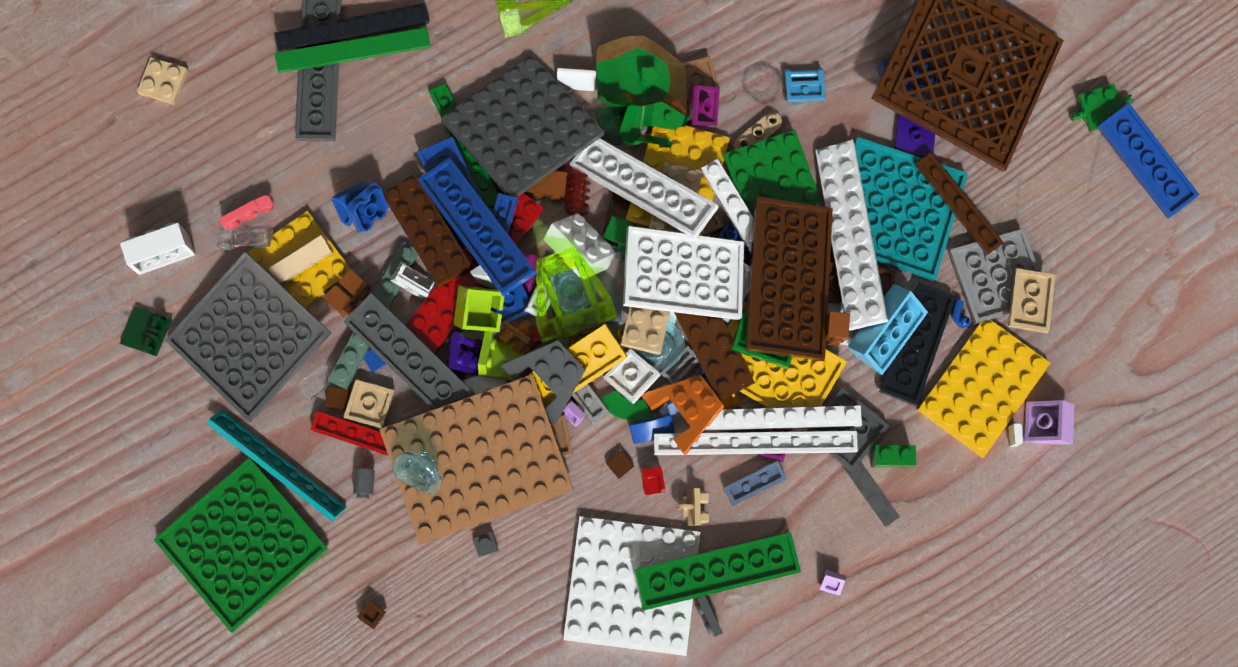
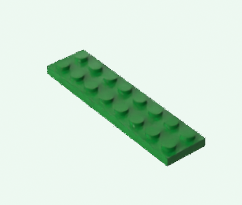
(716, 571)

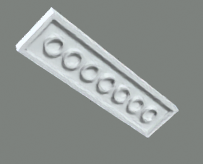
(645, 187)

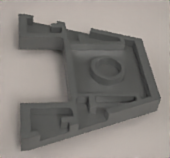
(556, 368)

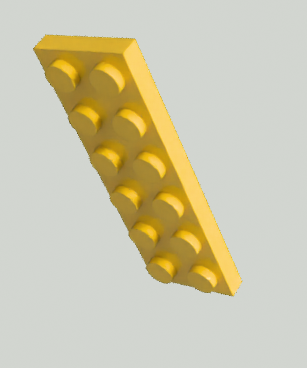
(596, 352)

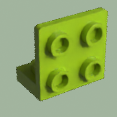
(493, 356)

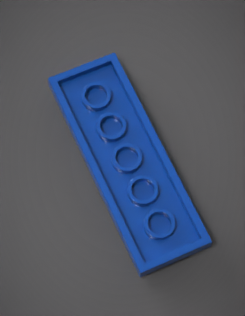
(1148, 160)

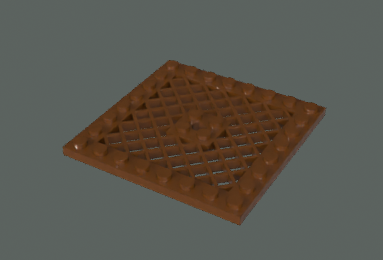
(1043, 48)

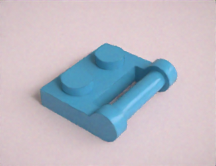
(804, 90)

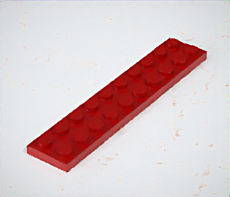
(436, 315)

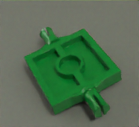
(1099, 105)

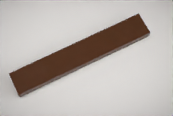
(958, 203)

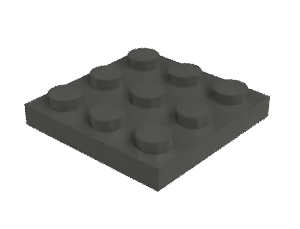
(867, 434)

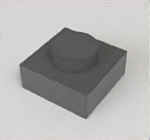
(485, 544)

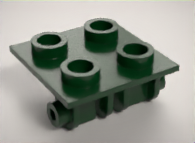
(145, 331)

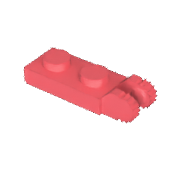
(246, 212)

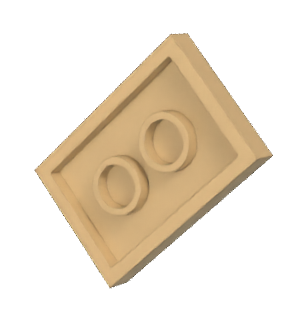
(1031, 300)

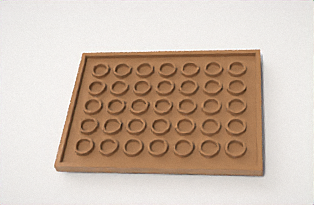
(491, 457)

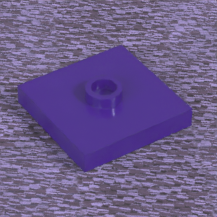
(913, 138)

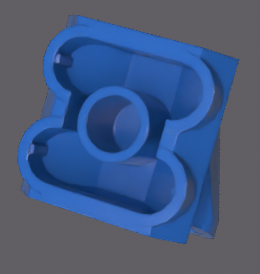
(360, 205)

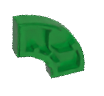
(624, 409)

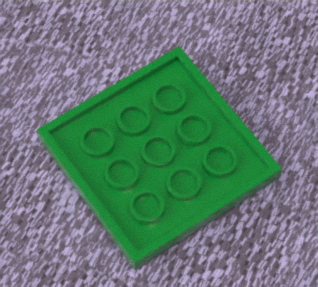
(772, 170)

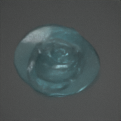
(570, 291)
(671, 352)
(418, 471)

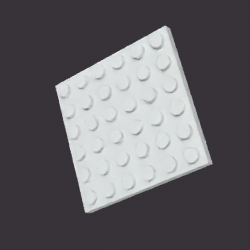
(604, 591)

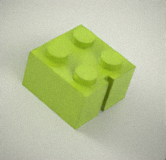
(474, 309)

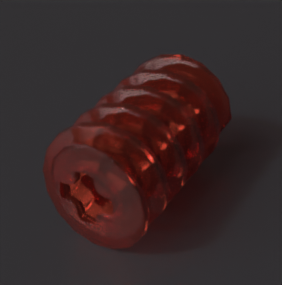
(575, 194)

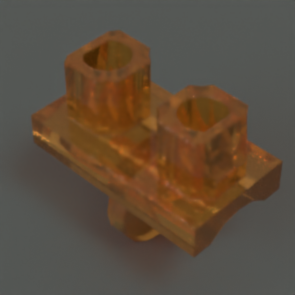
(523, 341)

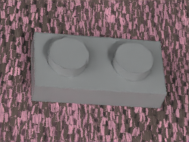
(590, 403)

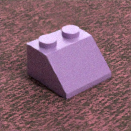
(1049, 422)

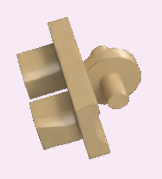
(691, 507)

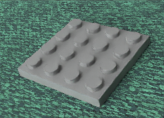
(989, 278)

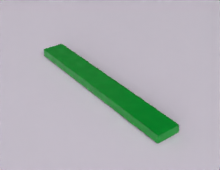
(352, 50)
(445, 103)

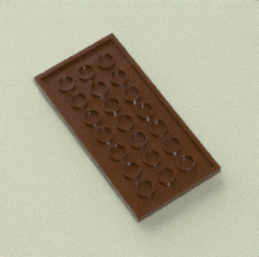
(789, 279)

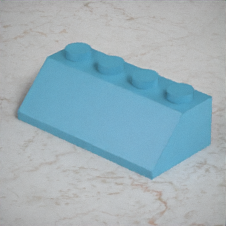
(882, 342)

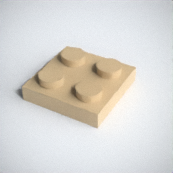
(162, 81)
(369, 404)

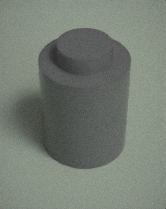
(363, 483)

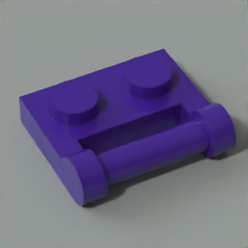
(462, 359)

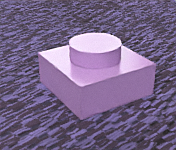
(574, 413)
(832, 582)

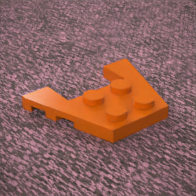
(693, 401)

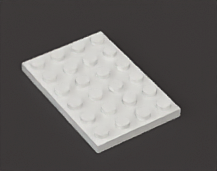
(683, 273)

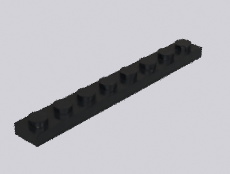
(352, 27)

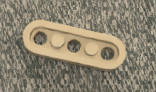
(764, 126)

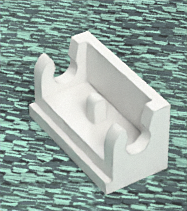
(412, 281)

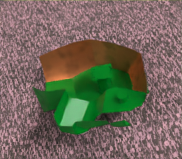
(647, 85)

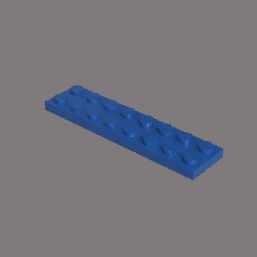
(476, 227)

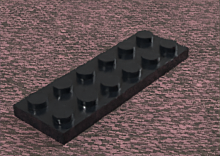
(911, 366)

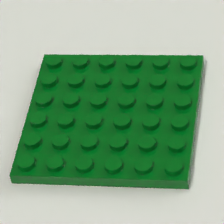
(241, 545)

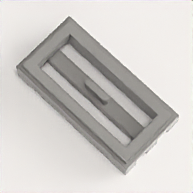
(669, 378)

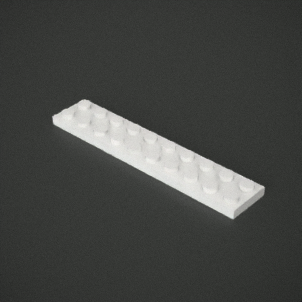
(851, 235)

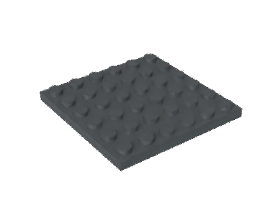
(522, 127)
(248, 336)

